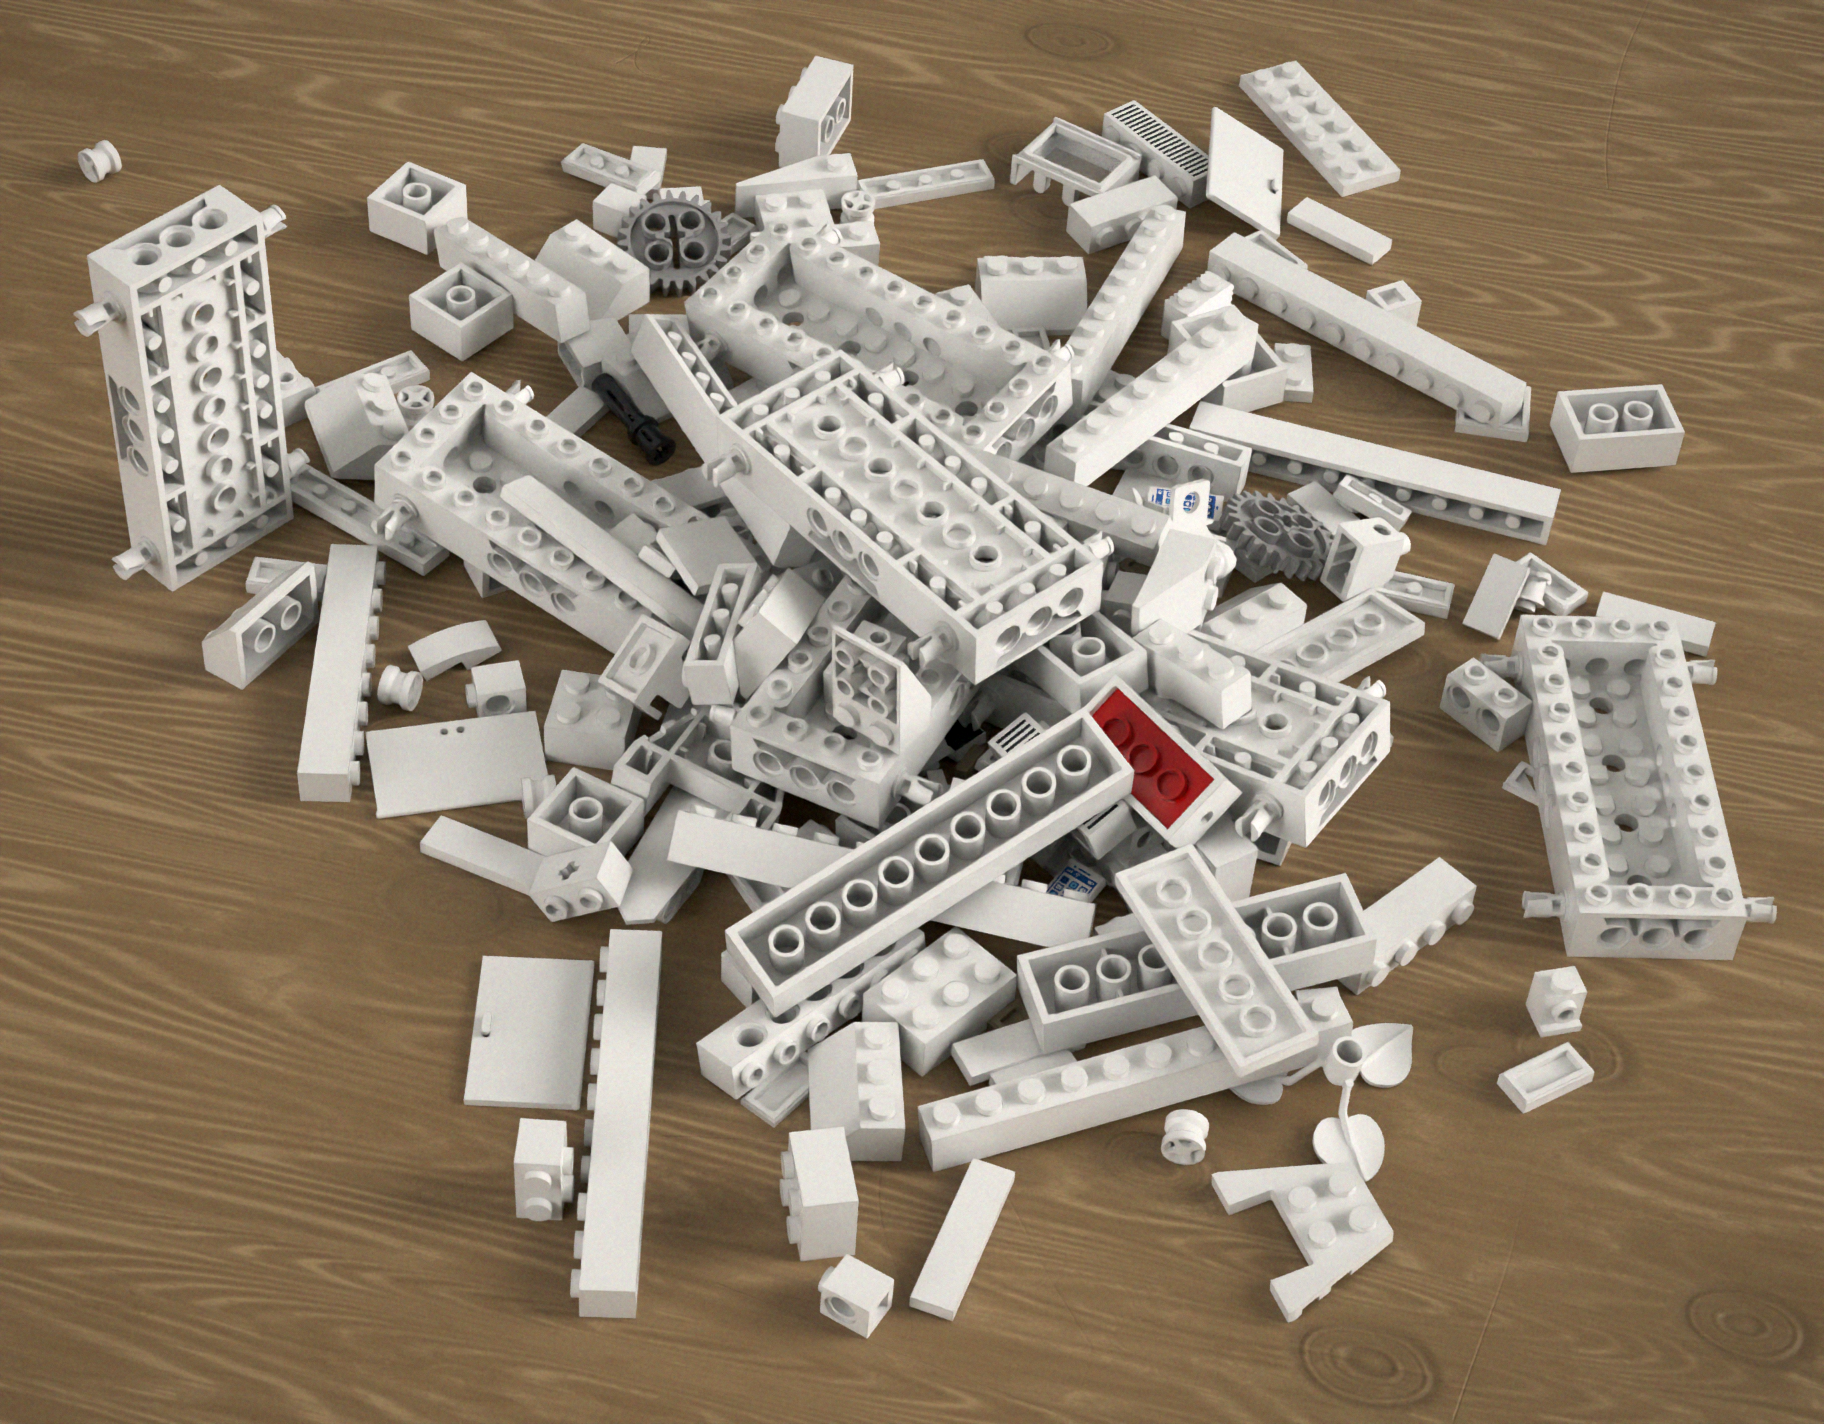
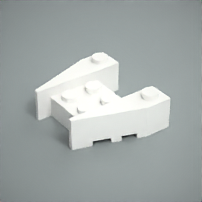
(804, 197)
(699, 760)

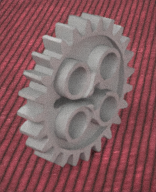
(706, 241)
(1277, 534)

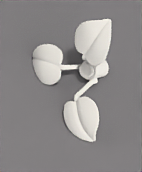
(1383, 1059)

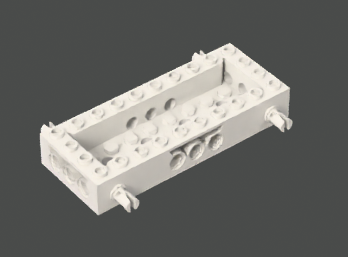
(862, 308)
(493, 439)
(183, 493)
(875, 523)
(798, 746)
(1289, 755)
(1672, 879)

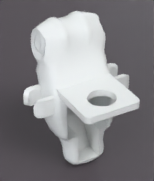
(1195, 519)

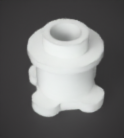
(1533, 591)

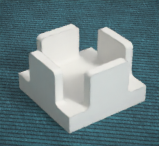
(648, 666)

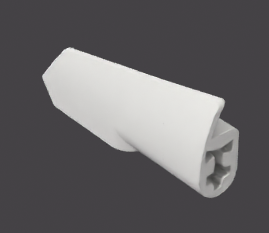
(656, 884)

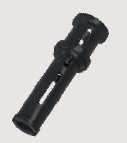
(651, 437)

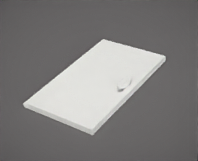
(1245, 173)
(432, 772)
(535, 1033)

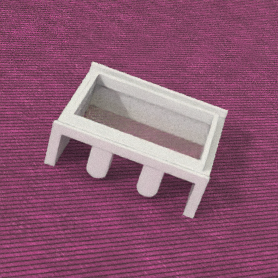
(1076, 160)

